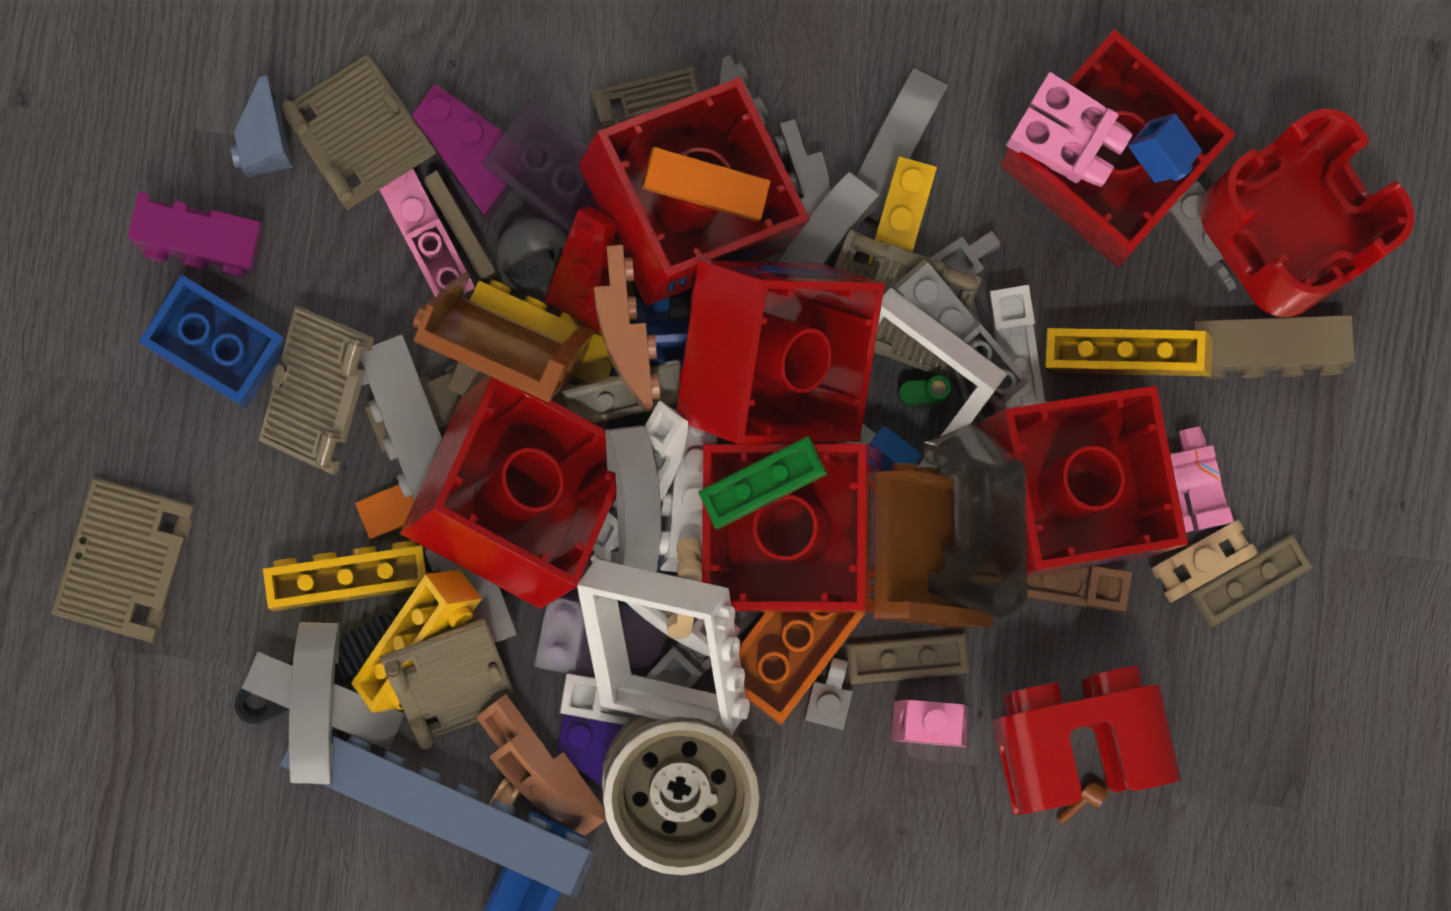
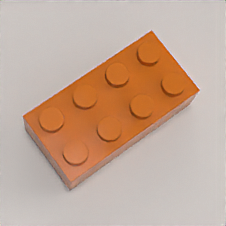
(787, 656)

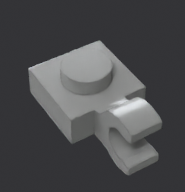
(962, 256)
(829, 702)

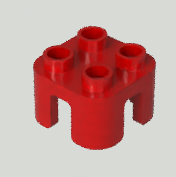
(1300, 217)
(1127, 728)

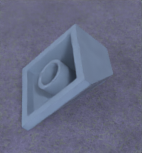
(261, 134)

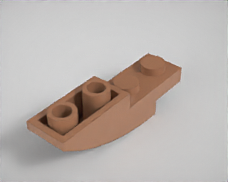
(625, 342)
(544, 781)

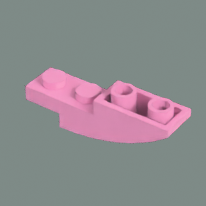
(424, 232)

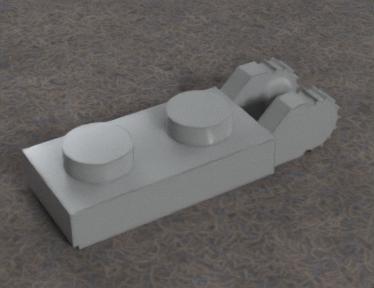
(1187, 215)

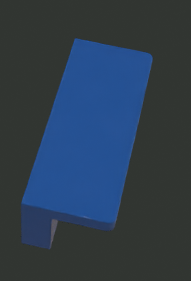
(522, 893)

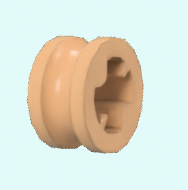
(506, 793)

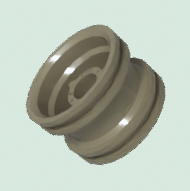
(694, 843)

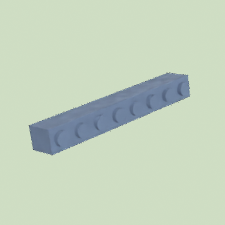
(458, 815)

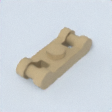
(1204, 561)
(690, 568)

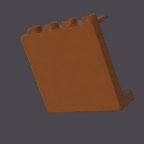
(498, 343)
(910, 530)

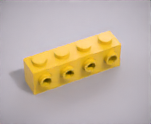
(345, 578)
(435, 607)

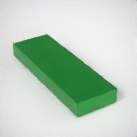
(763, 482)

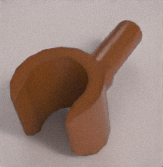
(1091, 793)

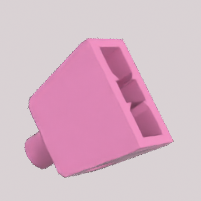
(930, 723)

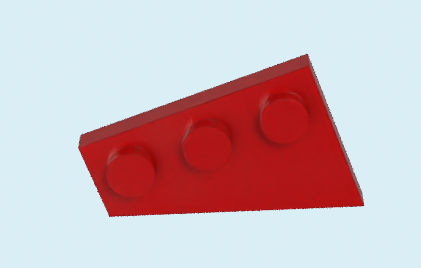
(583, 266)

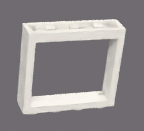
(950, 350)
(655, 699)

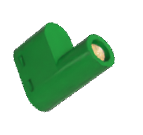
(924, 392)

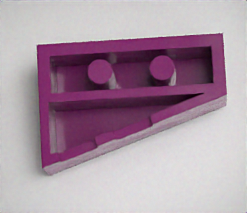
(462, 143)
(195, 236)

